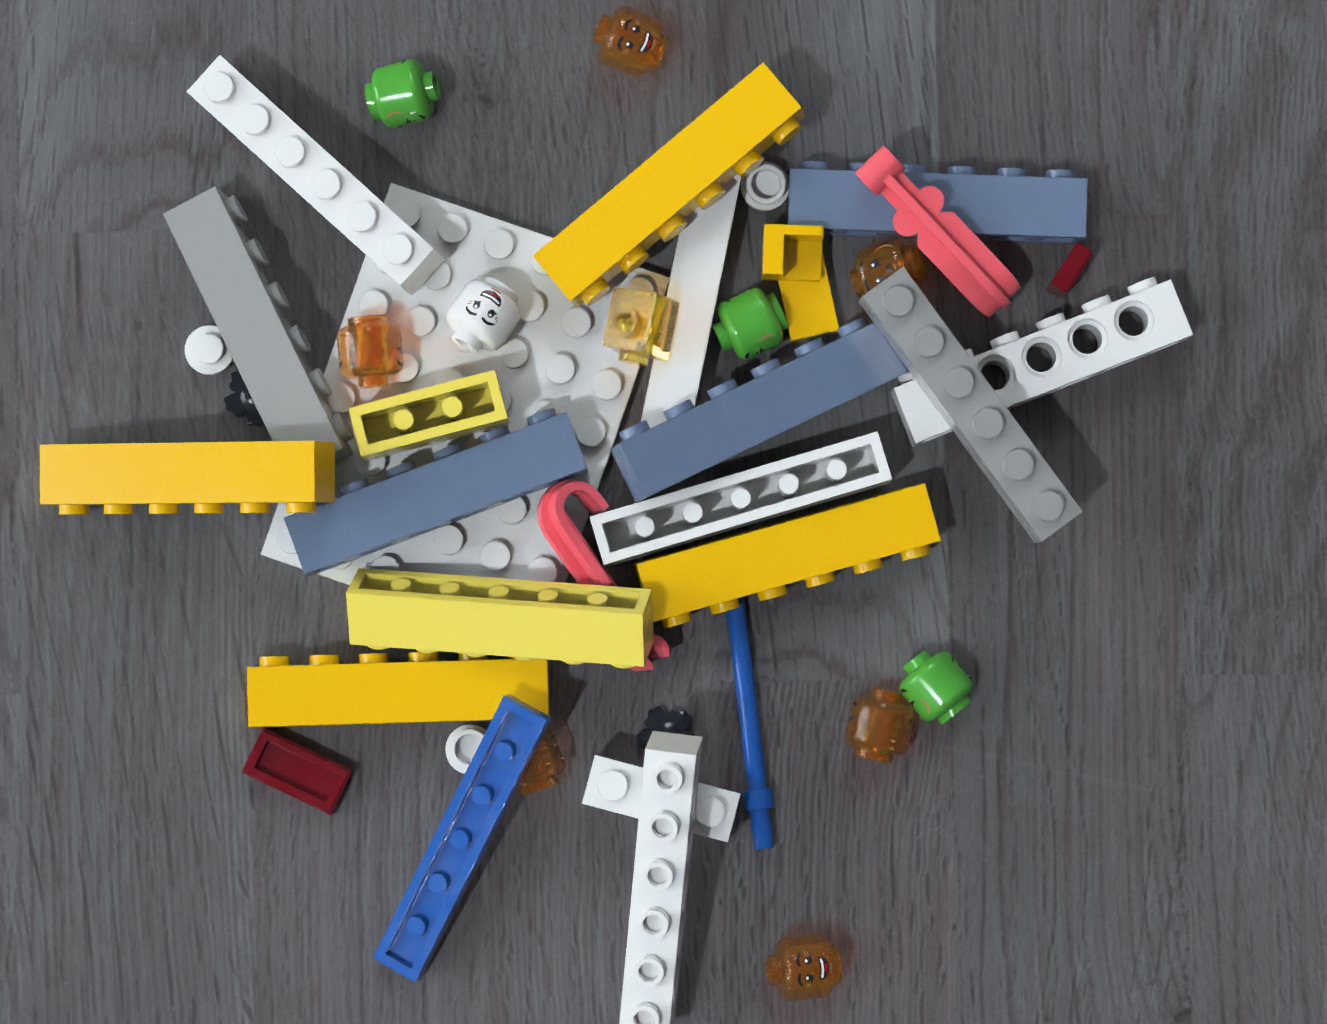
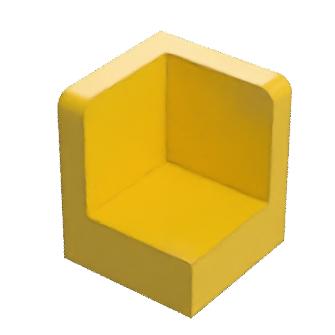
(792, 252)

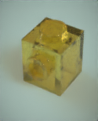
(640, 325)

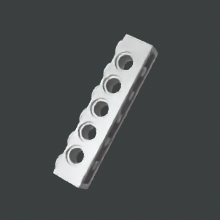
(1162, 327)
(661, 878)

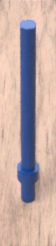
(757, 796)

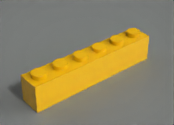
(671, 186)
(188, 474)
(789, 552)
(390, 691)

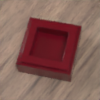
(1069, 270)

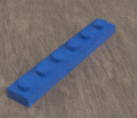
(462, 837)

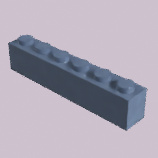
(992, 206)
(756, 410)
(437, 493)

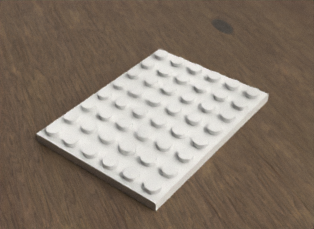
(545, 364)

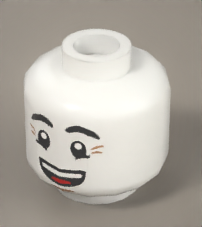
(483, 315)

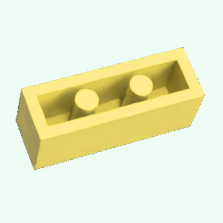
(429, 415)

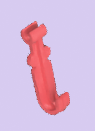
(941, 234)
(574, 549)

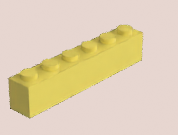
(500, 617)

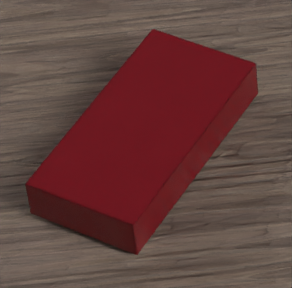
(297, 771)

